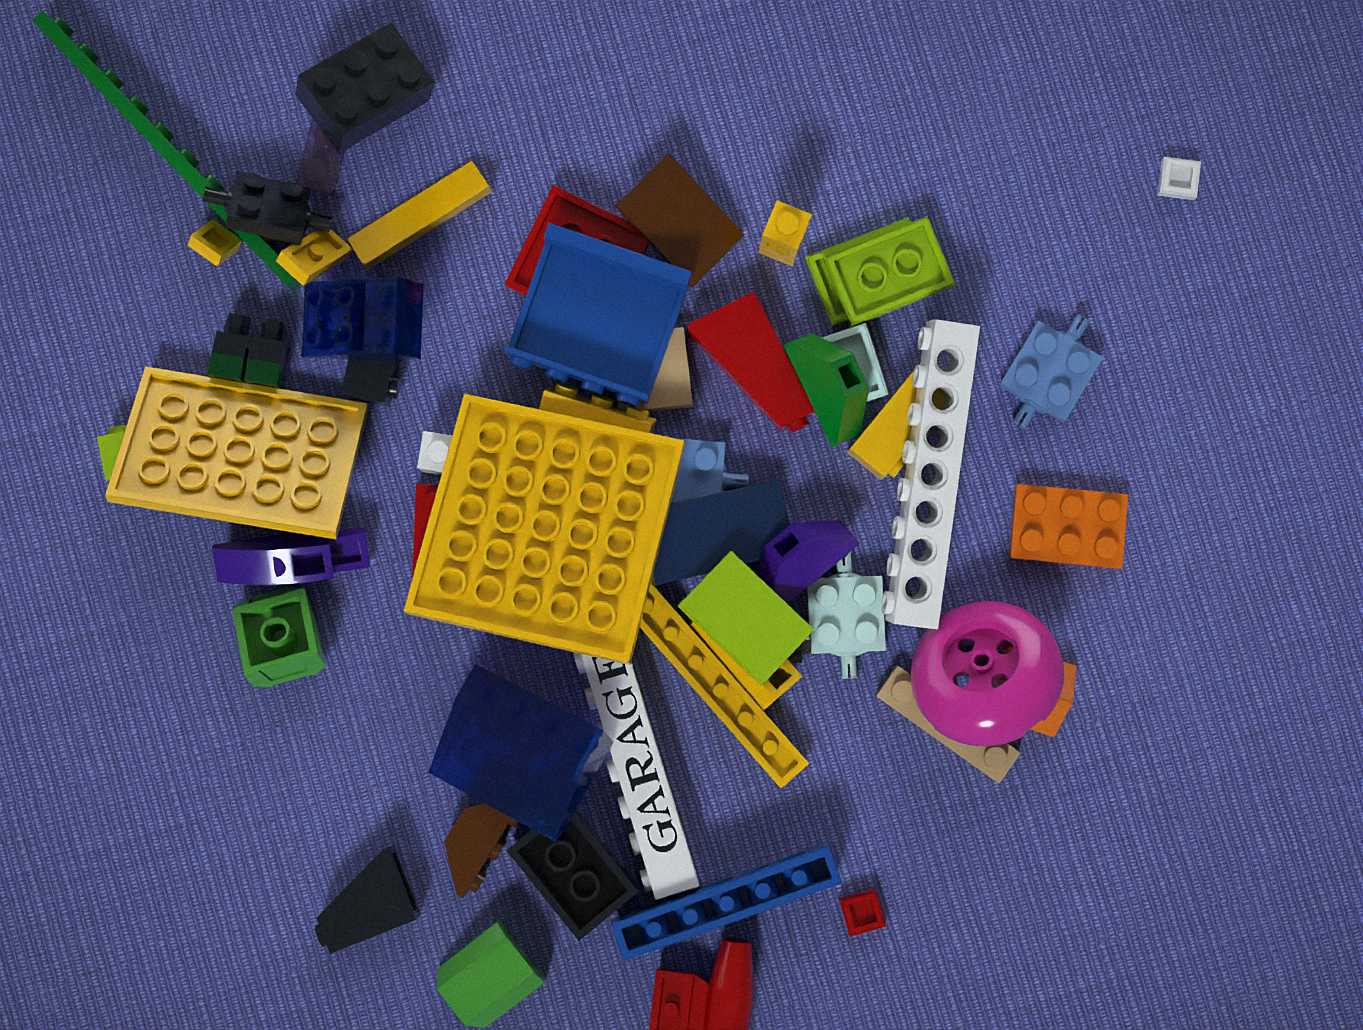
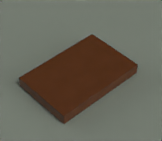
(679, 219)

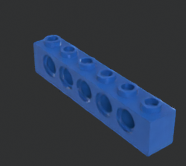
(725, 901)

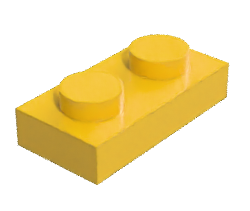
(314, 256)

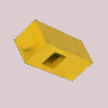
(784, 233)

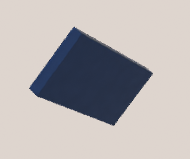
(710, 526)

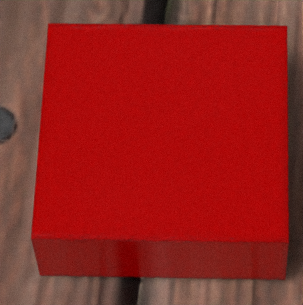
(862, 912)

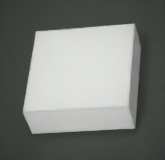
(1179, 178)

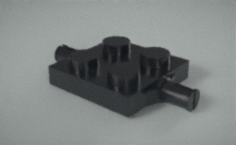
(268, 208)

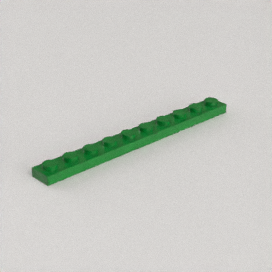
(155, 134)

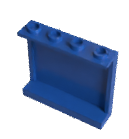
(598, 315)

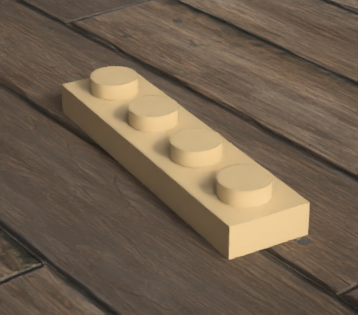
(990, 760)

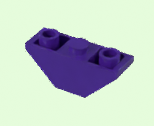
(803, 555)

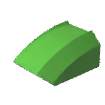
(278, 636)
(487, 977)

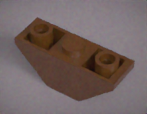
(472, 841)

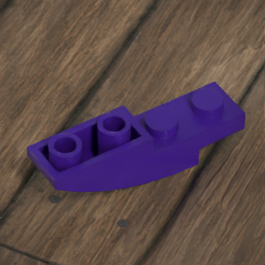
(290, 561)

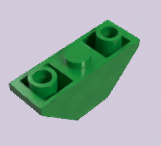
(832, 385)

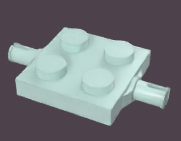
(846, 615)

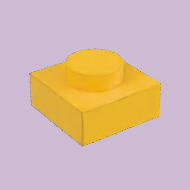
(214, 242)

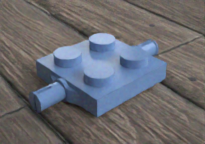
(1051, 371)
(704, 471)

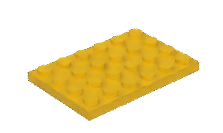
(238, 453)

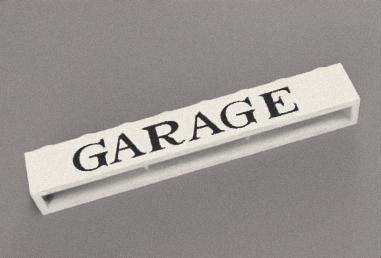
(641, 776)

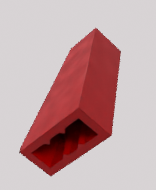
(752, 357)

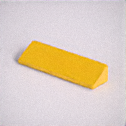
(419, 215)

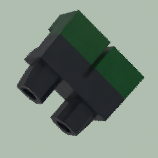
(250, 358)

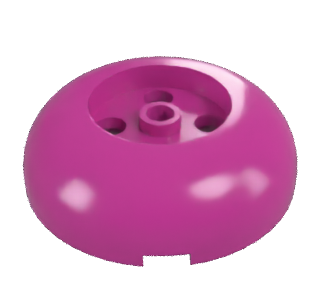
(980, 710)

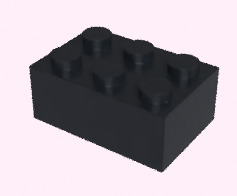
(364, 87)
(575, 874)

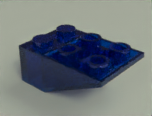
(363, 319)

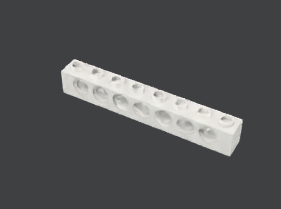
(961, 344)

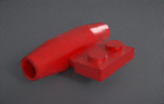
(691, 1003)

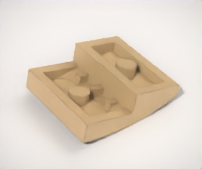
(672, 384)

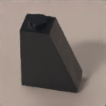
(369, 905)

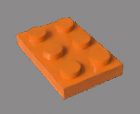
(1068, 526)

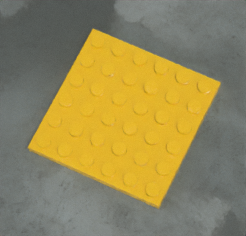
(546, 528)

